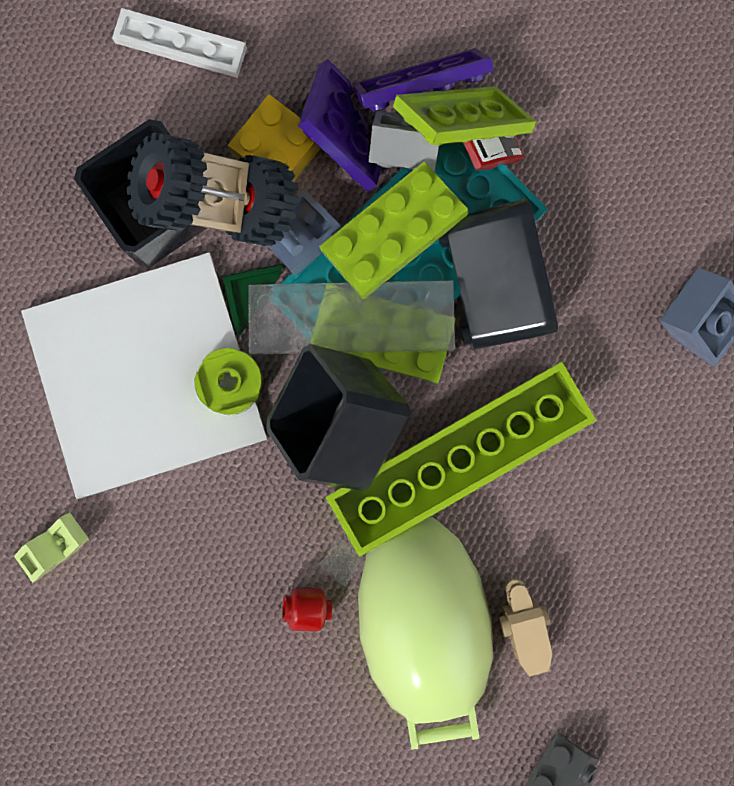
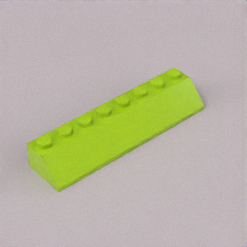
(462, 458)

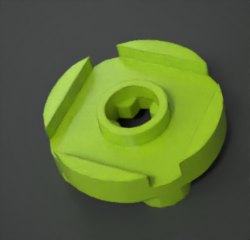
(212, 372)

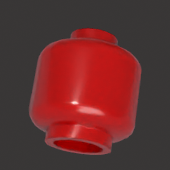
(306, 609)

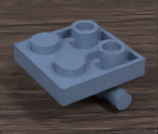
(307, 232)

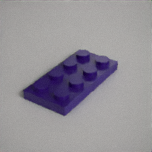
(434, 75)

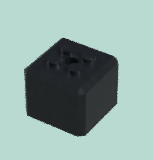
(105, 186)
(336, 418)

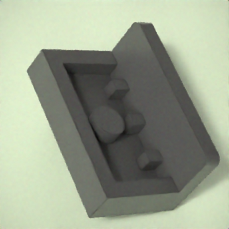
(564, 765)

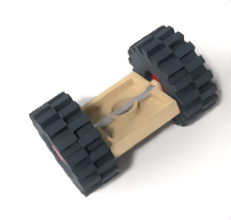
(183, 186)

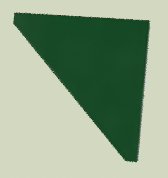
(238, 292)

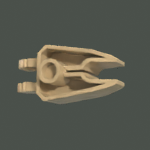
(526, 626)

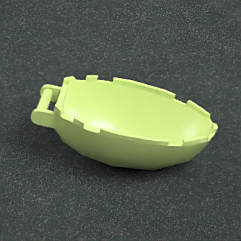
(426, 630)

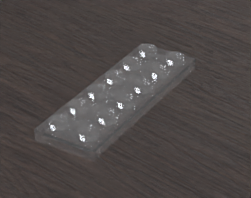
(337, 318)

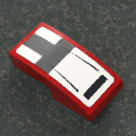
(491, 152)

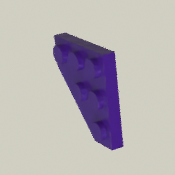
(337, 126)

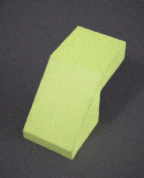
(51, 547)

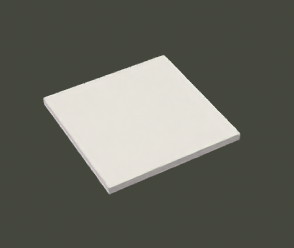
(124, 372)

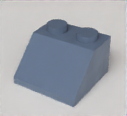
(703, 316)

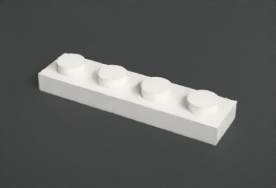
(179, 42)

